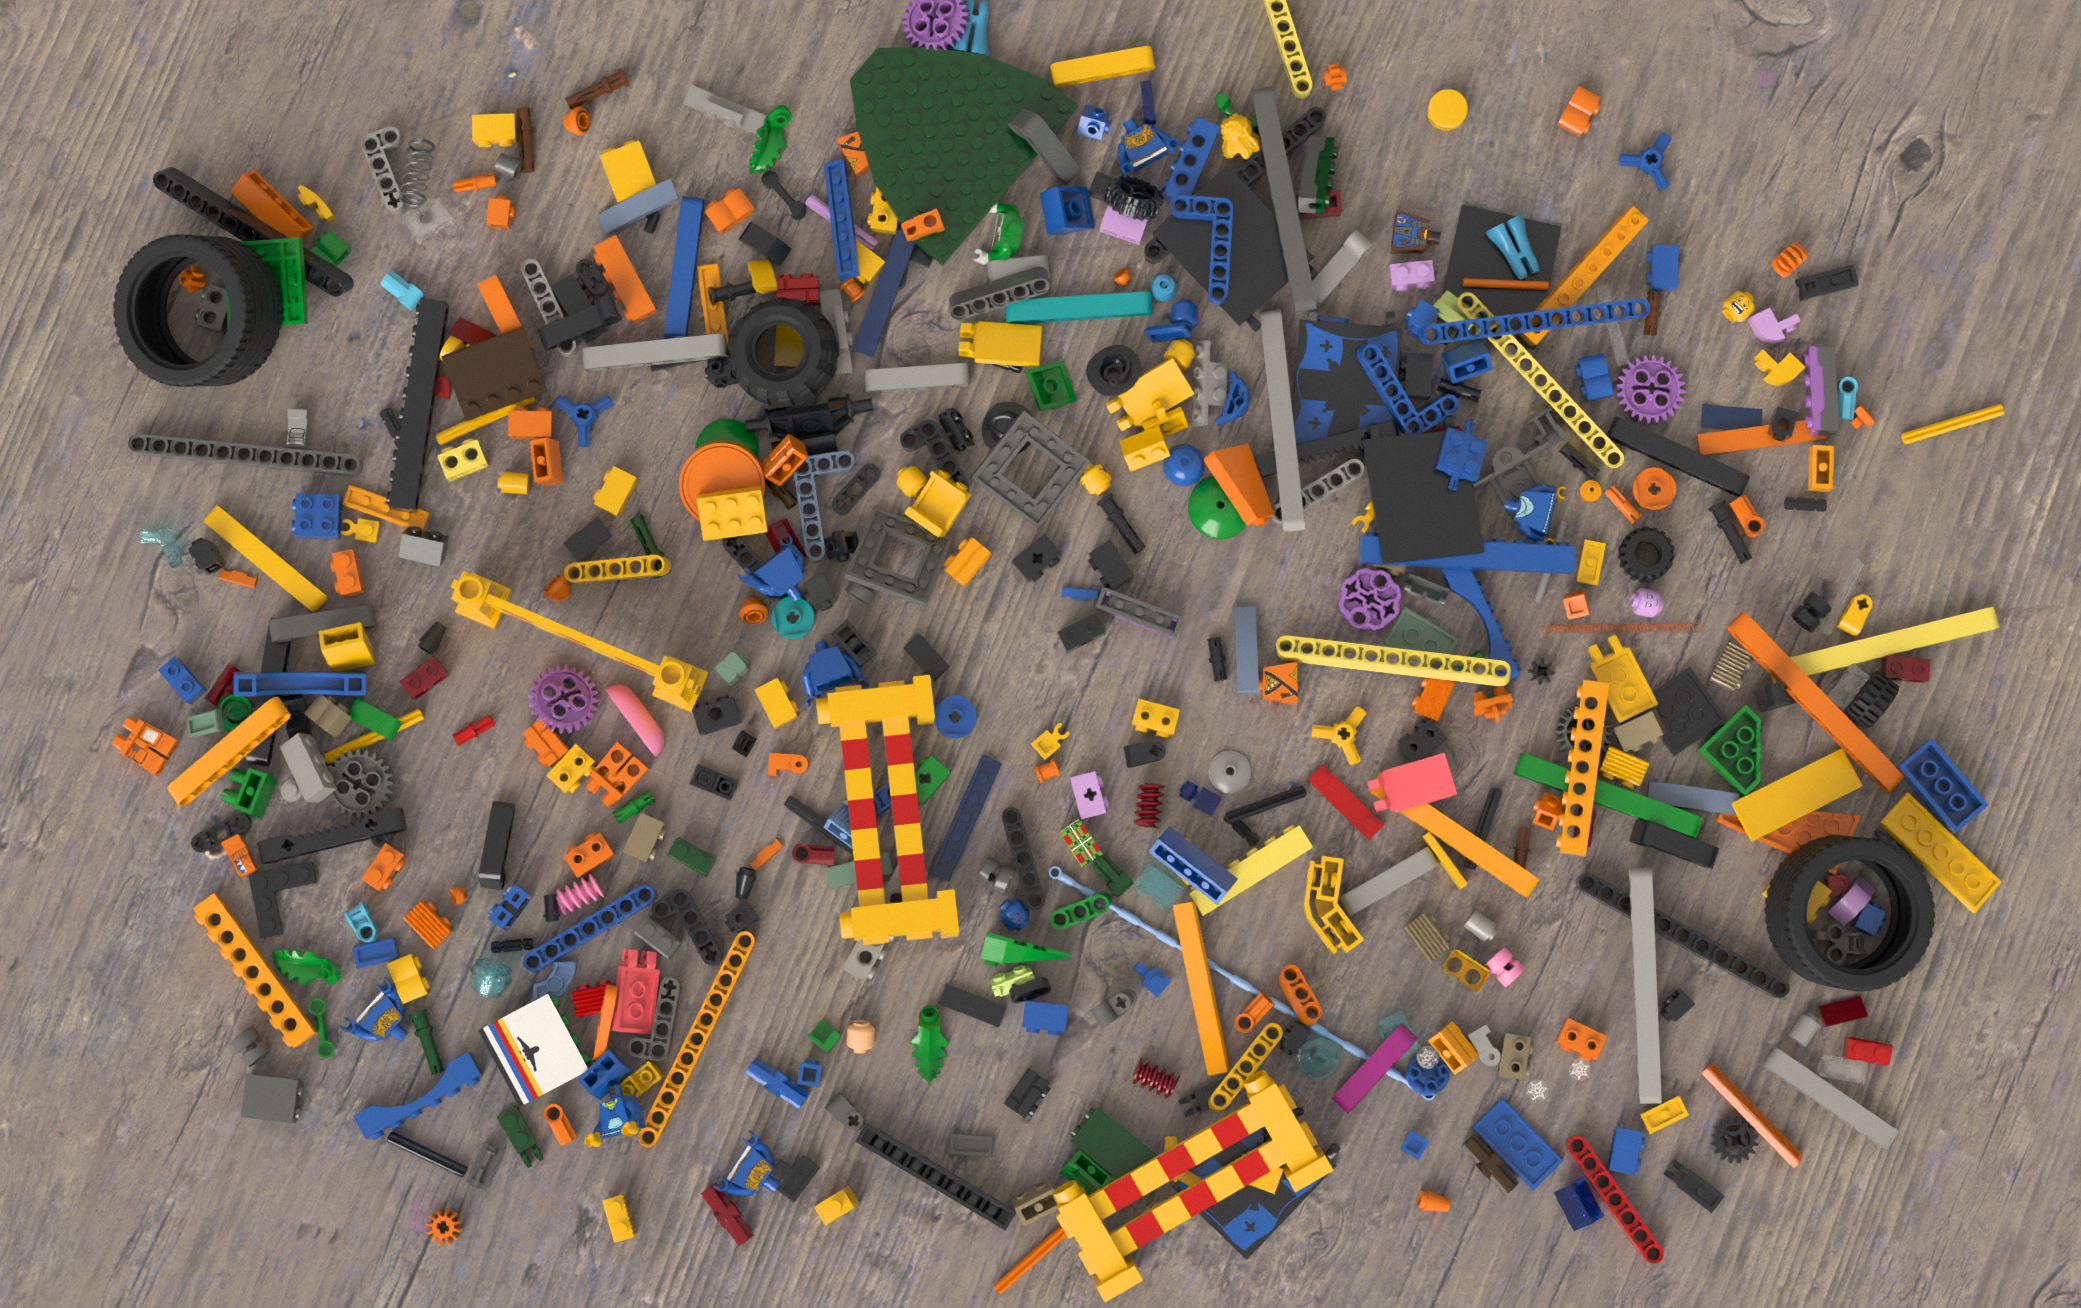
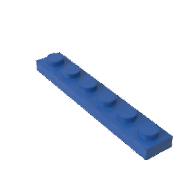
(842, 219)

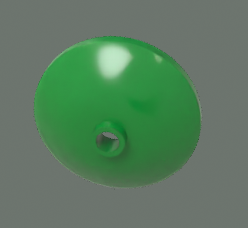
(729, 430)
(1206, 515)

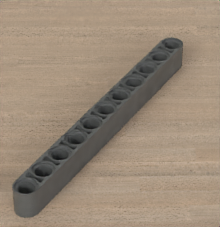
(1283, 199)
(236, 449)

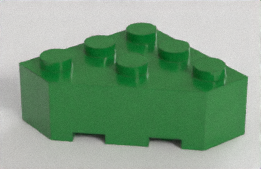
(1736, 751)

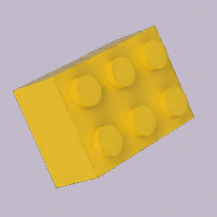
(732, 513)

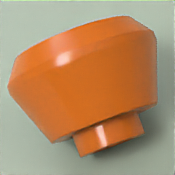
(577, 121)
(557, 589)
(753, 611)

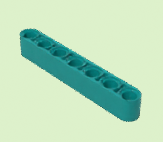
(1080, 308)

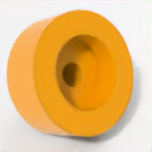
(1585, 492)

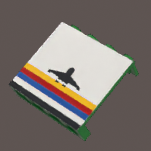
(535, 1049)

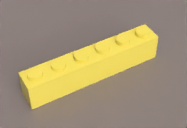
(1258, 865)

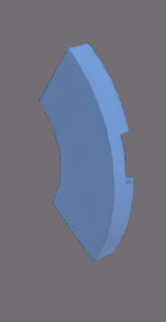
(558, 980)

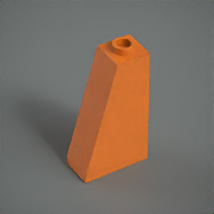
(500, 305)
(1241, 482)

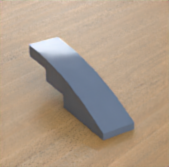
(638, 206)
(1246, 649)
(1692, 797)

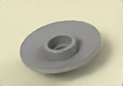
(1224, 782)

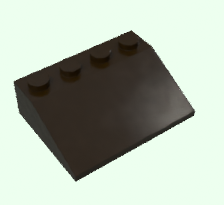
(494, 373)

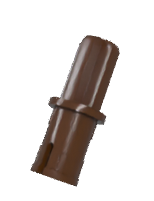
(1522, 845)

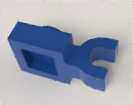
(1153, 980)

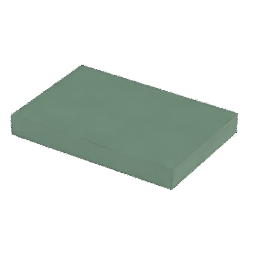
(1419, 634)

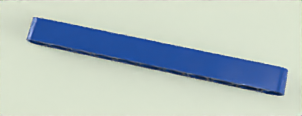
(1544, 318)

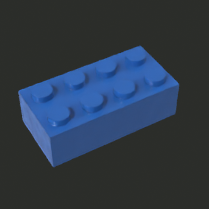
(1941, 786)

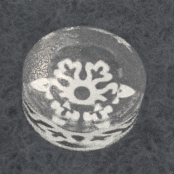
(1428, 1057)
(1579, 1069)
(1537, 1090)

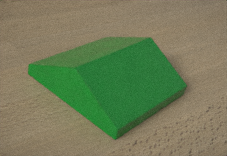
(1050, 386)

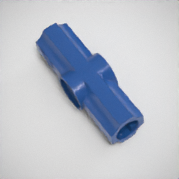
(777, 1083)

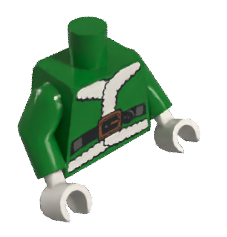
(1006, 234)

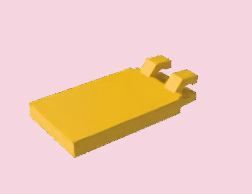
(1001, 343)
(1160, 383)
(1628, 688)

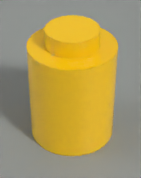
(514, 483)

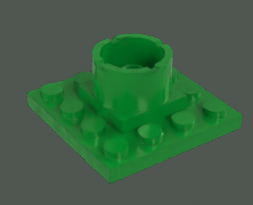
(286, 262)

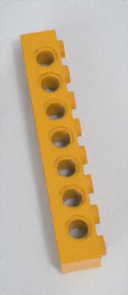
(1588, 268)
(1598, 692)
(304, 1028)

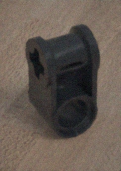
(1140, 754)

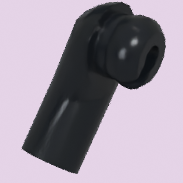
(652, 221)

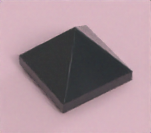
(743, 743)

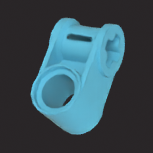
(360, 919)

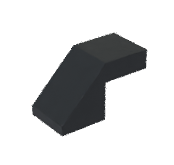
(765, 243)
(298, 720)

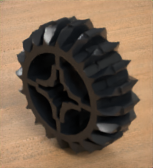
(1134, 198)

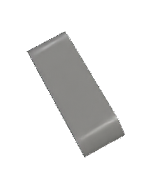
(999, 269)

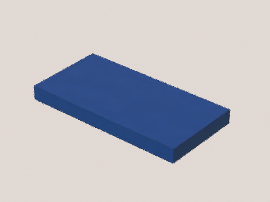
(1517, 1144)

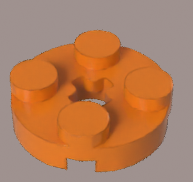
(1662, 480)

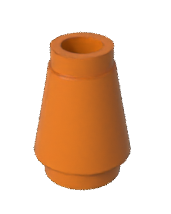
(1431, 1201)

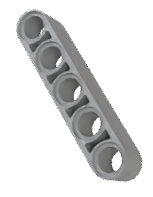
(545, 298)
(917, 378)
(1326, 485)
(1388, 881)

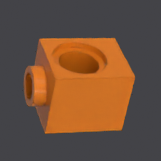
(1576, 604)

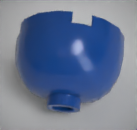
(1184, 465)

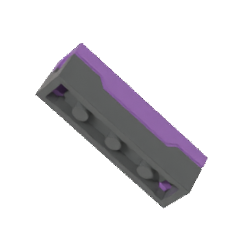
(1822, 390)
(1139, 613)

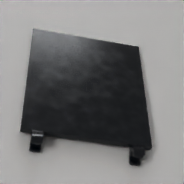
(1256, 250)
(1480, 258)
(1412, 500)

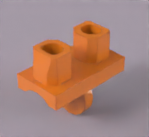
(1493, 706)

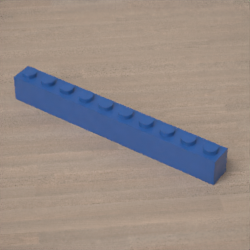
(1496, 556)

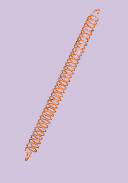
(1620, 627)

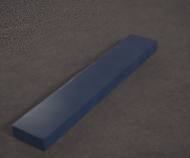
(884, 295)
(965, 817)

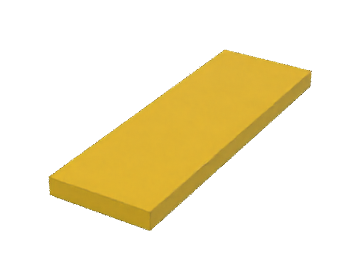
(1796, 795)
(1940, 852)

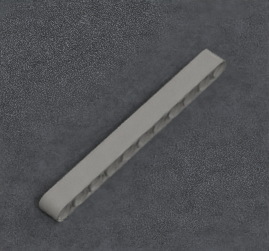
(1282, 420)
(1645, 985)

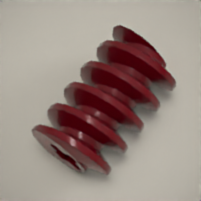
(1148, 805)
(1154, 1078)

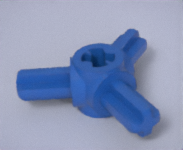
(1640, 161)
(574, 410)

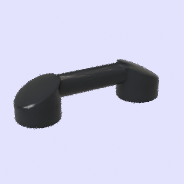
(796, 208)

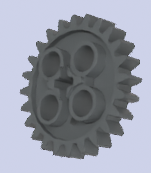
(368, 765)

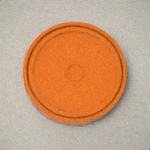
(718, 467)

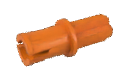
(476, 182)
(1622, 504)

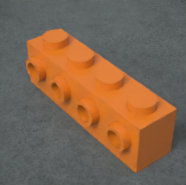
(270, 206)
(625, 280)

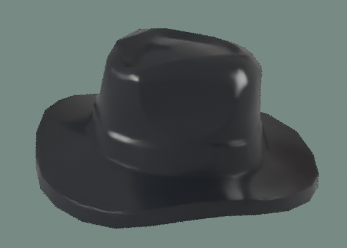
(1114, 370)
(999, 420)

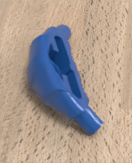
(1236, 401)

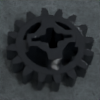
(1728, 1147)

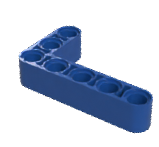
(1216, 240)
(1399, 395)

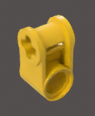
(1854, 618)

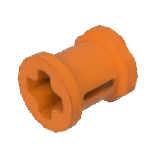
(852, 289)
(1046, 771)

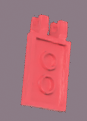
(1414, 784)
(636, 993)

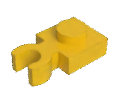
(364, 530)
(1047, 743)

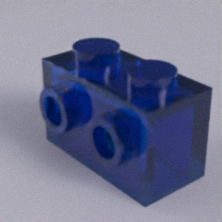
(1578, 1204)

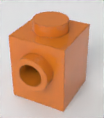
(500, 212)

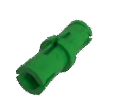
(634, 806)

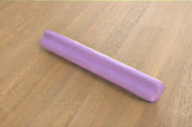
(823, 210)

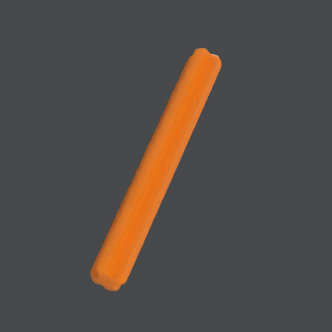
(1030, 1260)

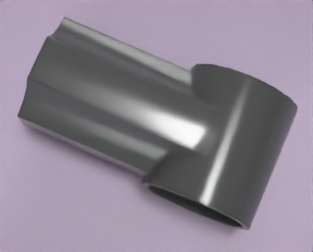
(508, 167)

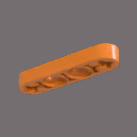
(604, 1022)

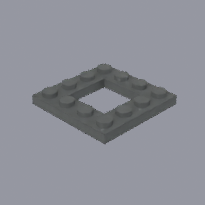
(1029, 429)
(912, 590)

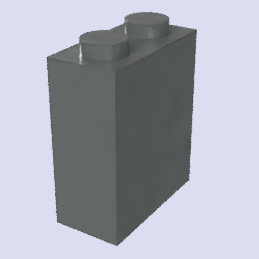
(272, 1098)

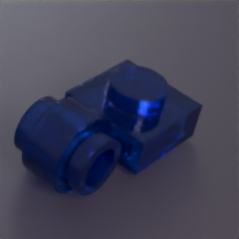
(1205, 800)

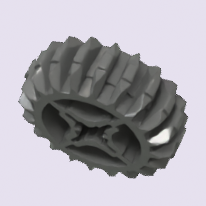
(1564, 732)

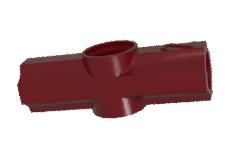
(727, 1214)

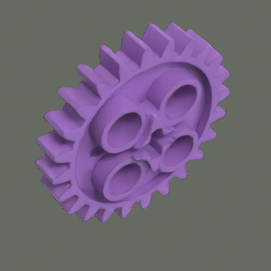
(935, 21)
(1650, 409)
(573, 715)

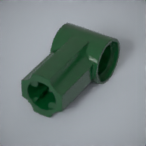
(1115, 878)

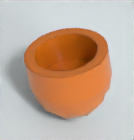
(1122, 277)
(458, 895)

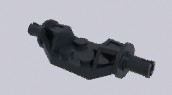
(810, 419)

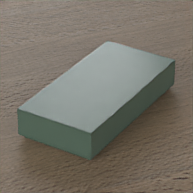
(205, 723)

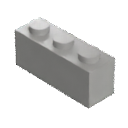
(308, 767)

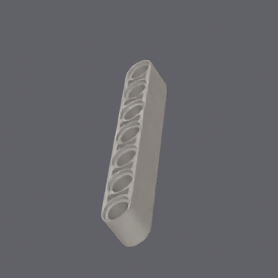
(654, 352)
(1830, 1098)

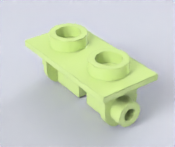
(1002, 982)

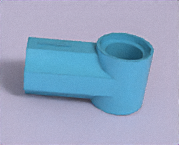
(405, 292)
(1846, 400)

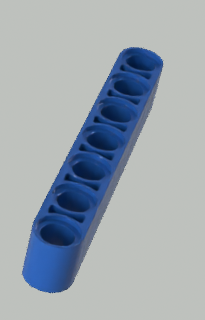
(684, 267)
(578, 929)

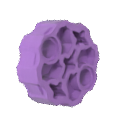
(1371, 621)

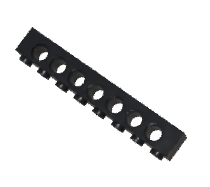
(936, 1176)

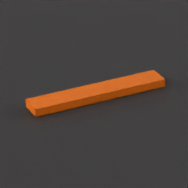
(1751, 438)
(1752, 1114)

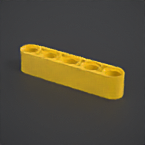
(1102, 66)
(607, 569)
(1238, 1075)

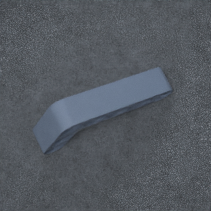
(812, 498)

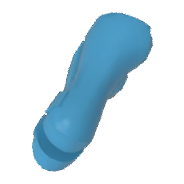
(979, 43)
(1501, 238)

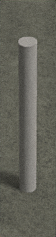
(1545, 576)

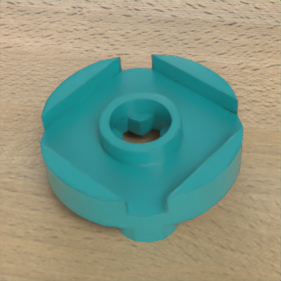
(786, 628)

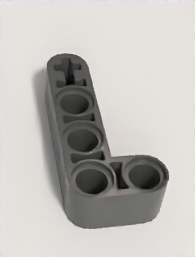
(1046, 145)
(660, 1017)

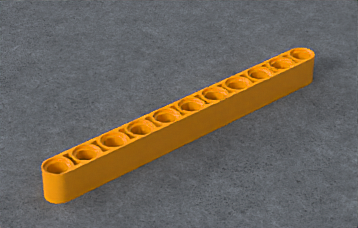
(689, 1046)

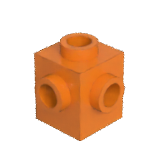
(1548, 811)

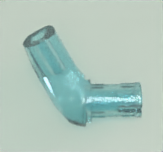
(166, 541)

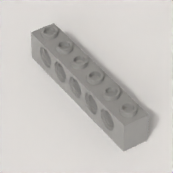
(853, 964)

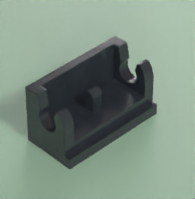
(588, 539)

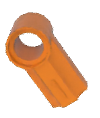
(1746, 514)
(1254, 1011)
(561, 1126)

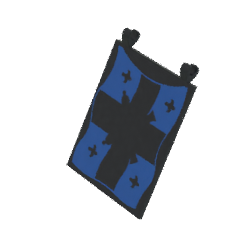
(1330, 383)
(1251, 1213)

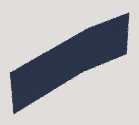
(1730, 417)

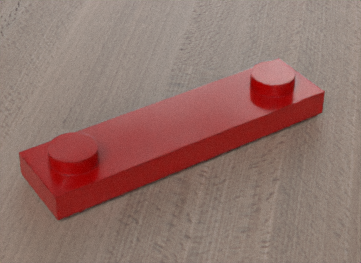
(1345, 802)

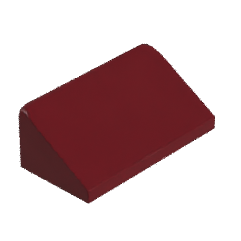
(469, 332)
(780, 531)
(222, 686)
(1842, 1011)

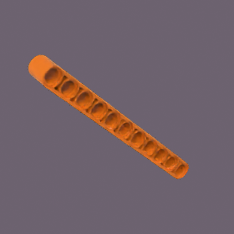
(1815, 702)

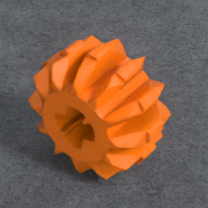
(1789, 259)
(449, 1222)

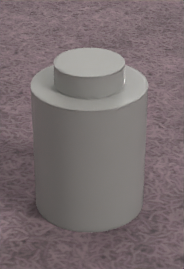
(291, 792)
(1481, 926)
(1804, 1029)

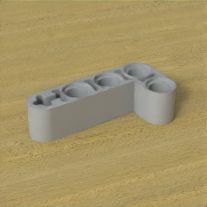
(386, 172)
(1340, 266)

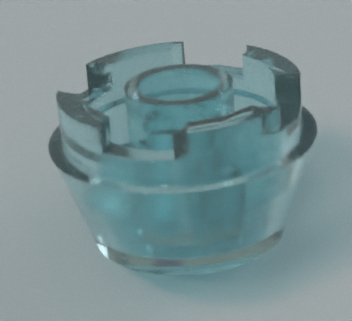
(490, 979)
(1318, 1058)

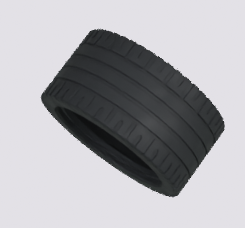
(142, 312)
(1909, 922)

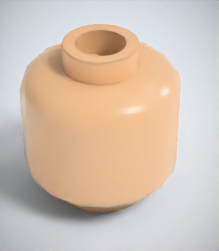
(860, 1036)

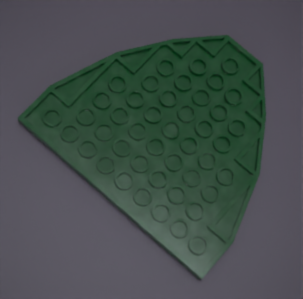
(943, 134)

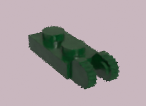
(519, 1134)

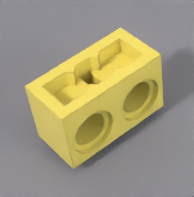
(464, 465)

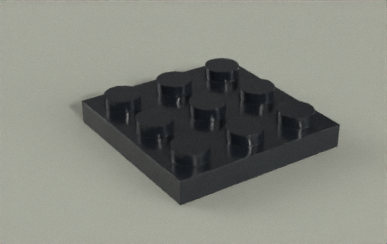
(1686, 711)

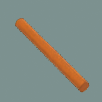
(1512, 284)

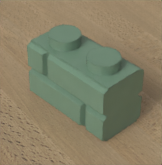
(733, 668)

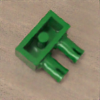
(253, 794)

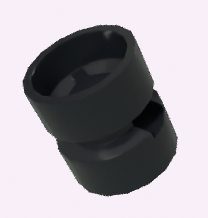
(1816, 606)

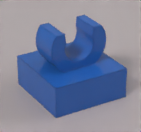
(1414, 1145)

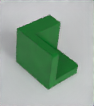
(824, 1036)

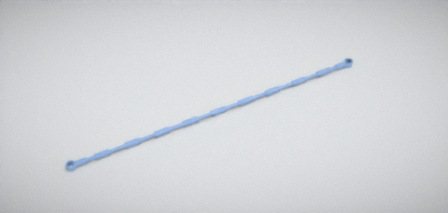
(1233, 978)

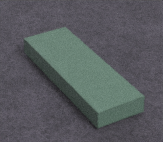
(845, 873)

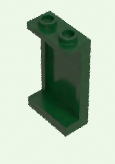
(1110, 1144)

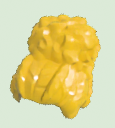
(1239, 137)

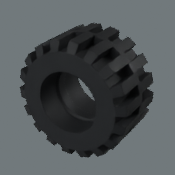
(1656, 539)
(1872, 700)

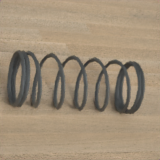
(427, 152)

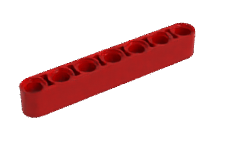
(1623, 1205)

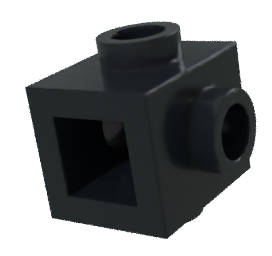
(719, 372)
(841, 545)

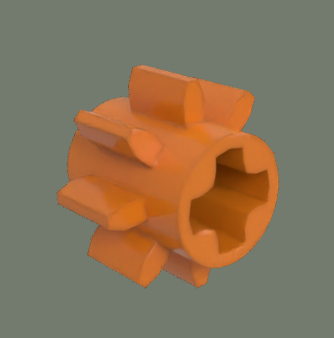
(1334, 76)
(192, 279)

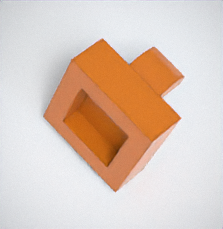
(1863, 417)

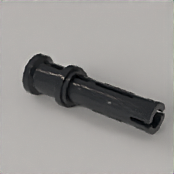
(730, 292)
(1116, 516)
(1725, 522)

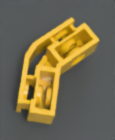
(1326, 905)

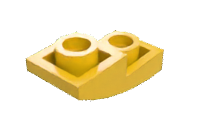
(312, 200)
(762, 276)
(642, 1079)

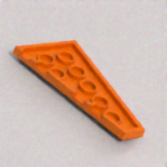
(1801, 831)

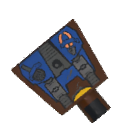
(1411, 234)

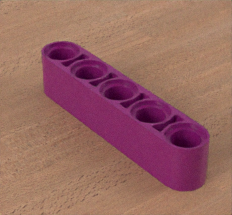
(1375, 1068)

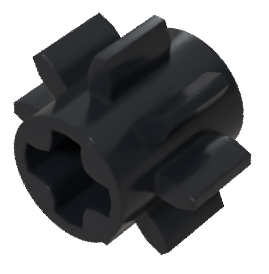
(1541, 665)

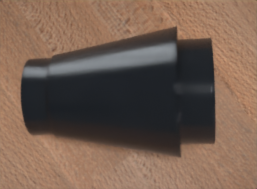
(432, 638)
(744, 882)

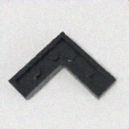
(263, 891)

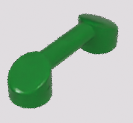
(1223, 104)
(317, 1008)

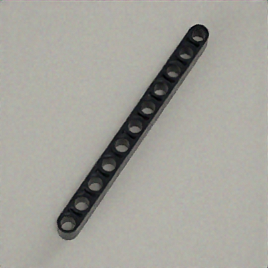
(1259, 165)
(244, 225)
(1692, 938)

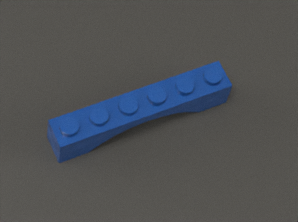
(1465, 585)
(299, 683)
(458, 1073)

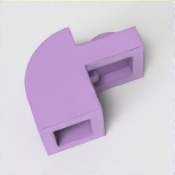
(1768, 329)
(1851, 901)

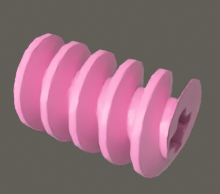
(578, 894)

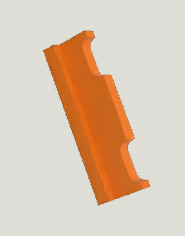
(238, 578)
(766, 854)

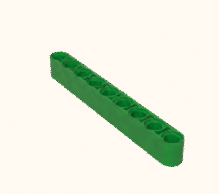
(1611, 797)

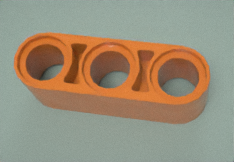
(1299, 984)

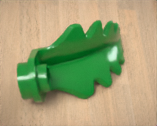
(770, 139)
(306, 966)
(929, 1043)

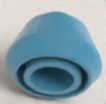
(1159, 291)

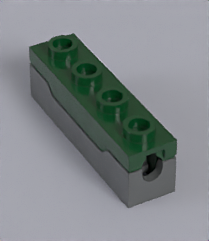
(1317, 173)

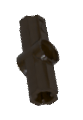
(1490, 1164)

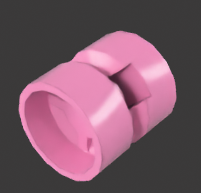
(1498, 961)

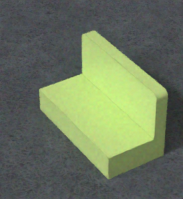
(1449, 310)

